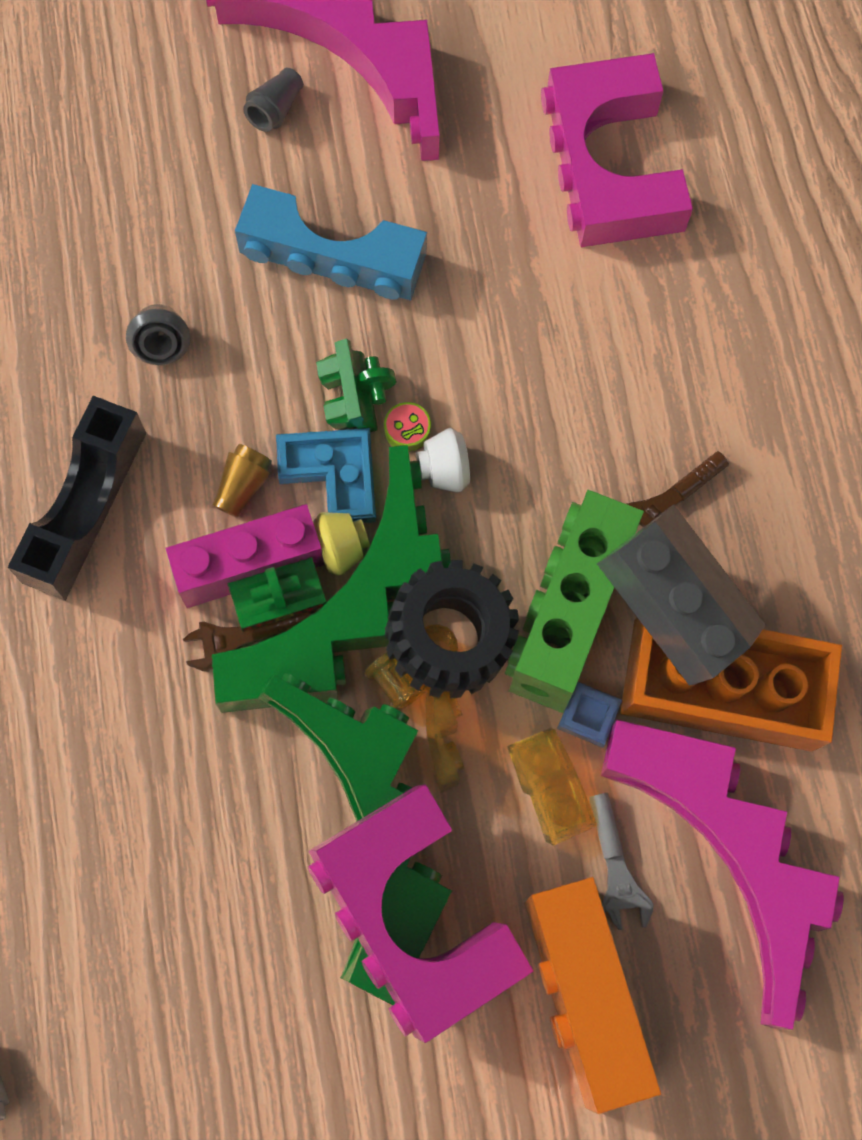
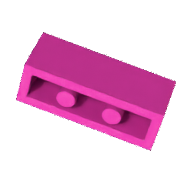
(211, 561)

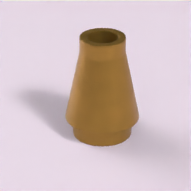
(241, 479)

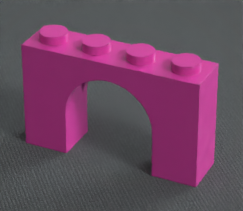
(603, 203)
(426, 991)

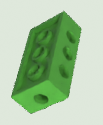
(572, 574)

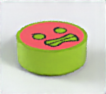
(407, 425)

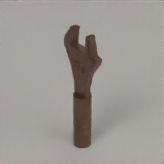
(682, 489)
(227, 639)

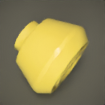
(340, 540)

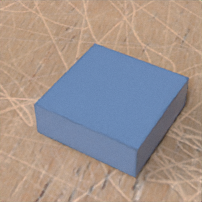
(590, 714)

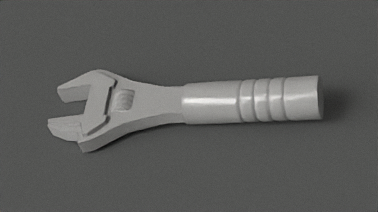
(621, 887)

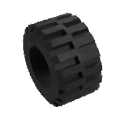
(478, 601)

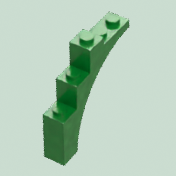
(352, 617)
(366, 761)

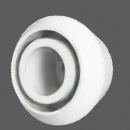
(445, 461)

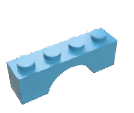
(381, 261)

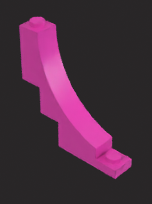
(387, 55)

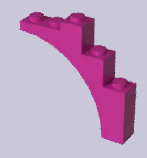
(749, 838)

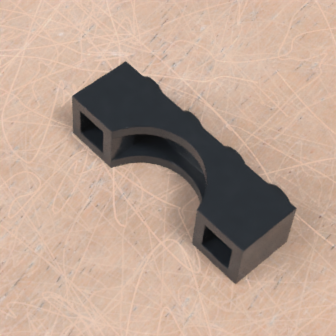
(100, 459)

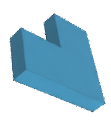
(336, 457)

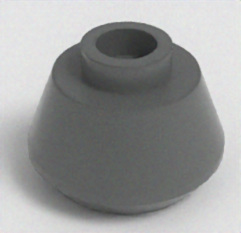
(158, 335)

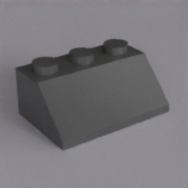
(683, 597)

